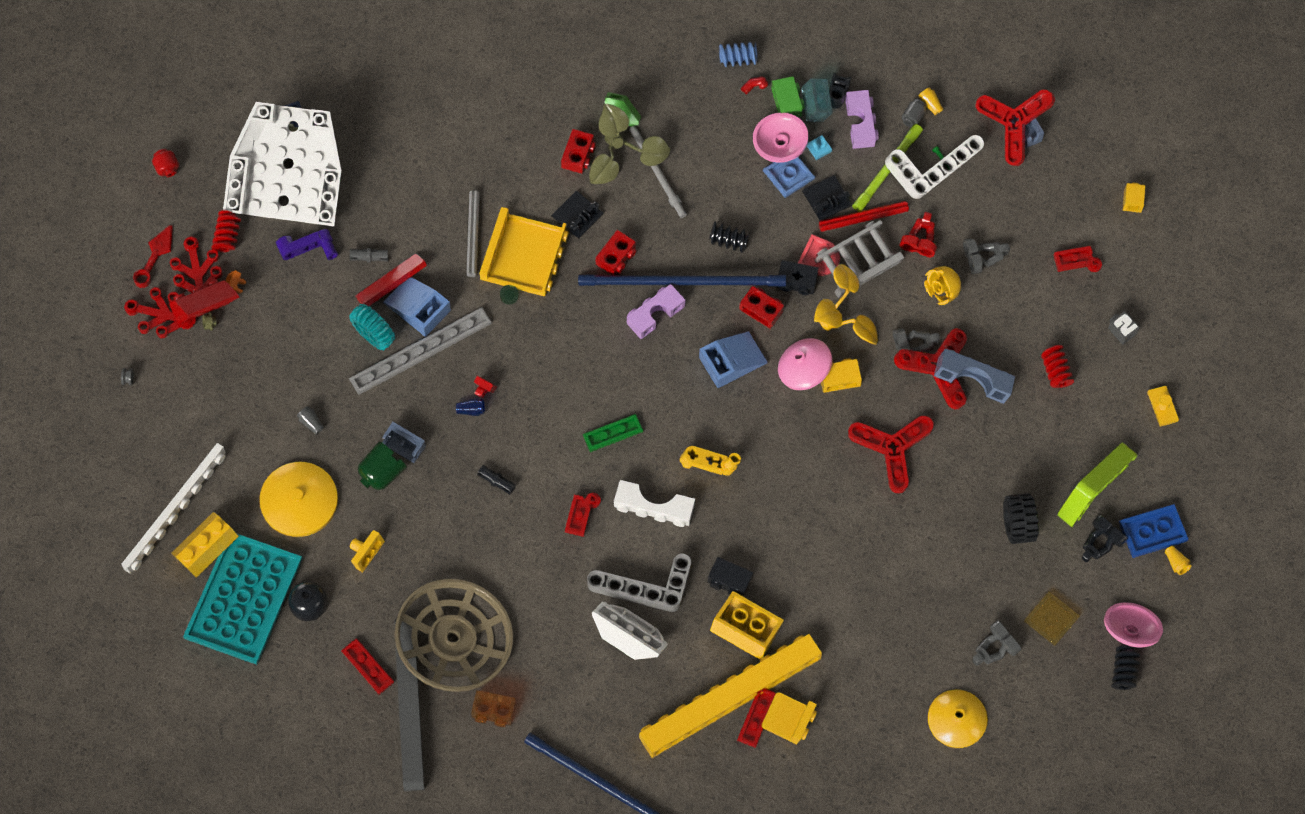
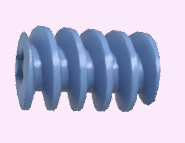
(738, 54)

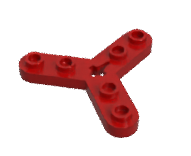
(1025, 112)
(925, 363)
(880, 441)

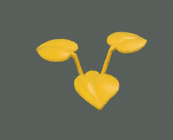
(830, 317)

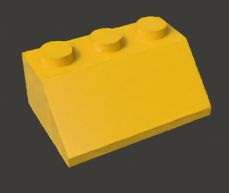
(205, 544)
(746, 625)

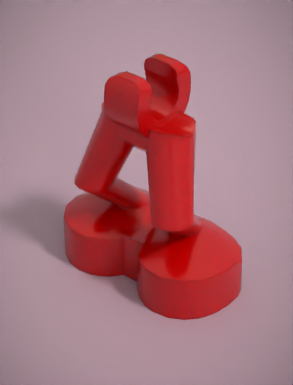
(924, 246)

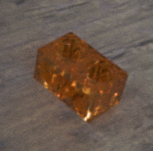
(495, 703)

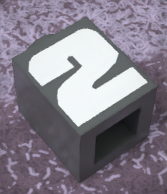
(1123, 327)

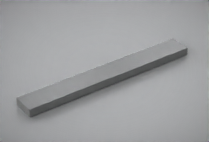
(420, 351)

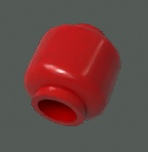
(165, 163)

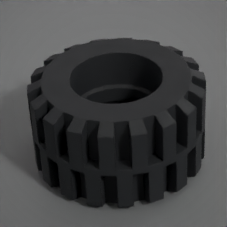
(1020, 518)

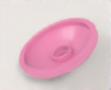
(777, 129)
(808, 370)
(1133, 625)

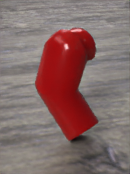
(753, 82)

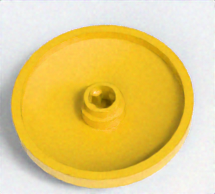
(298, 499)

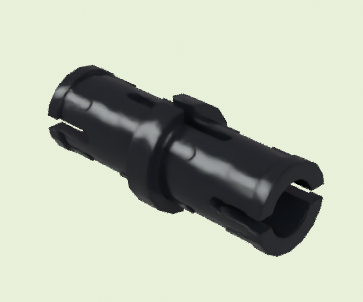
(496, 479)

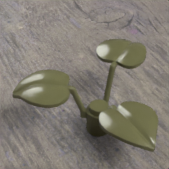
(612, 122)

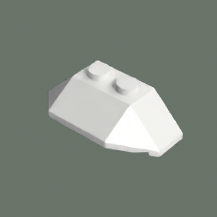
(628, 632)

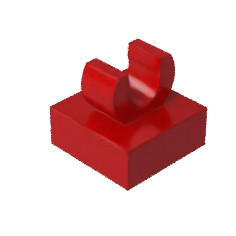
(484, 386)

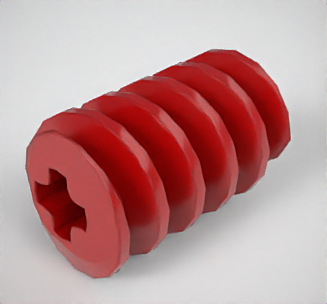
(225, 231)
(1055, 367)

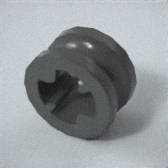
(127, 376)

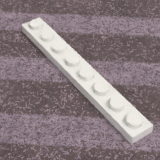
(169, 515)

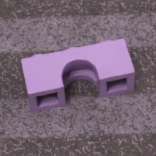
(860, 104)
(666, 300)

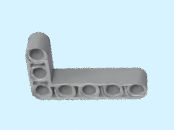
(644, 588)

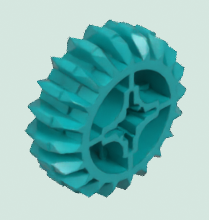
(372, 327)

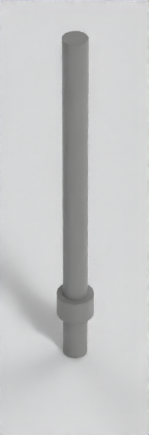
(674, 200)

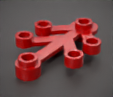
(196, 272)
(162, 314)

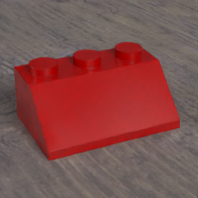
(202, 300)

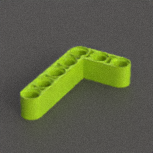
(1095, 483)

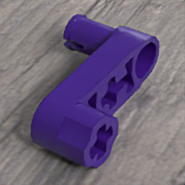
(322, 238)

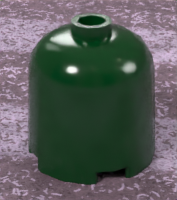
(380, 467)

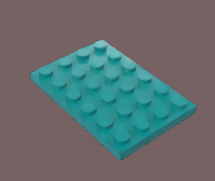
(243, 598)

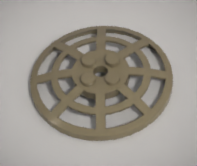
(457, 626)

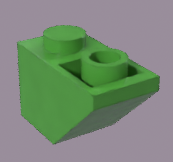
(624, 104)

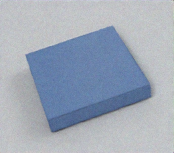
(789, 175)

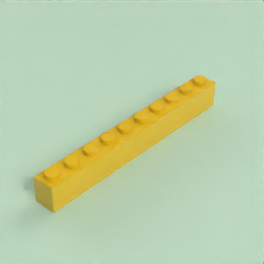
(730, 695)

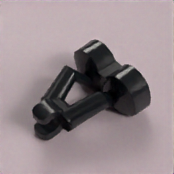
(1112, 533)

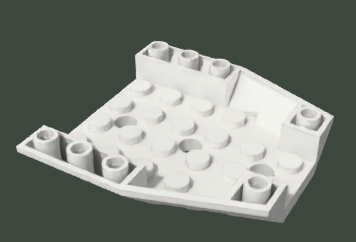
(258, 170)

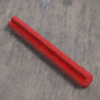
(863, 216)

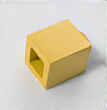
(1134, 197)

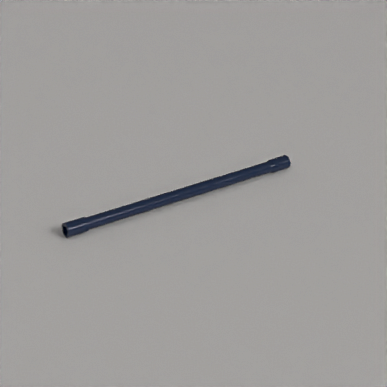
(593, 280)
(541, 746)

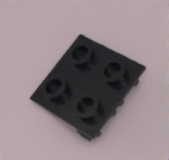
(827, 198)
(577, 214)

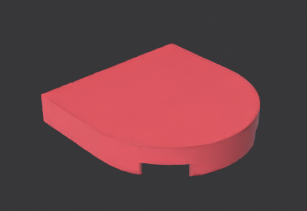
(810, 252)

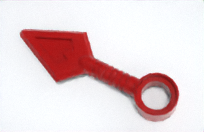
(159, 245)

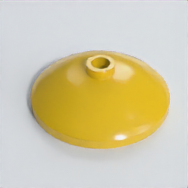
(953, 730)

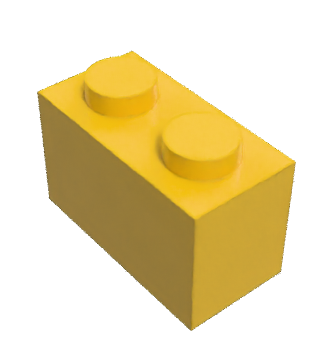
(842, 376)

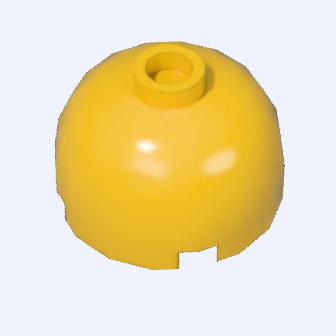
(943, 280)

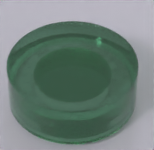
(509, 294)

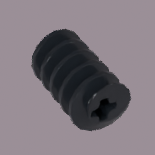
(729, 237)
(1124, 668)

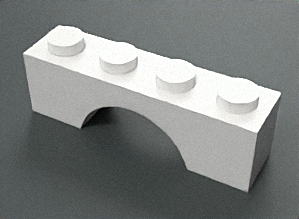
(677, 510)

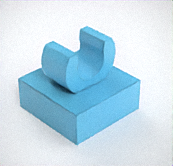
(819, 147)

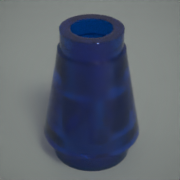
(471, 407)

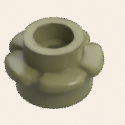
(208, 321)

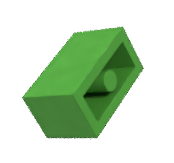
(787, 96)

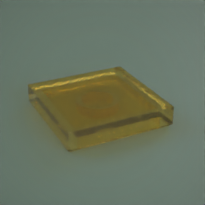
(1051, 618)

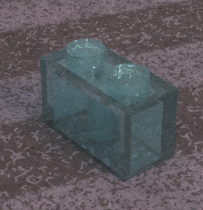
(816, 100)

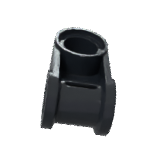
(838, 88)

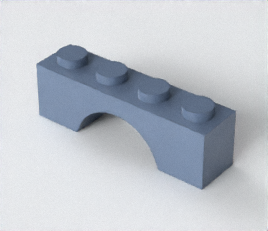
(995, 382)

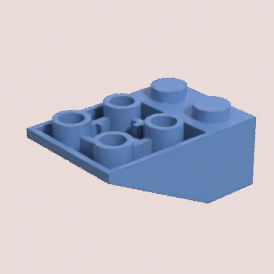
(418, 305)
(731, 358)

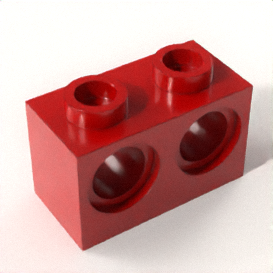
(575, 151)
(611, 251)
(758, 310)

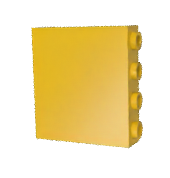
(523, 253)

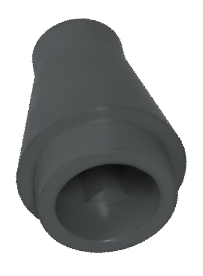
(309, 419)

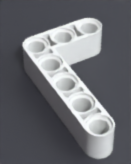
(937, 170)

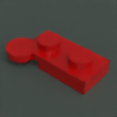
(1076, 259)
(580, 513)

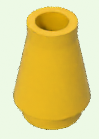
(931, 100)
(1178, 561)

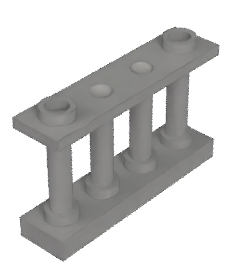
(875, 268)

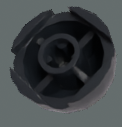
(307, 601)

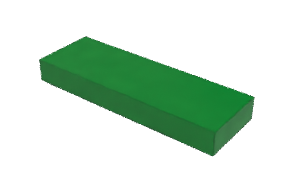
(612, 433)

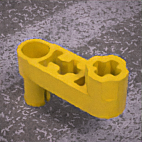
(699, 460)

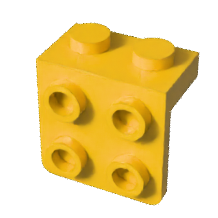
(789, 718)

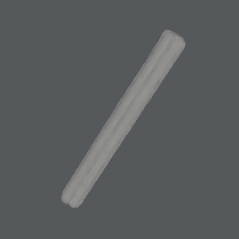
(473, 225)

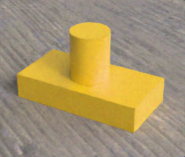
(1163, 406)
(366, 550)

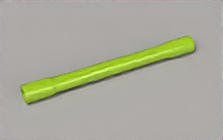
(866, 196)

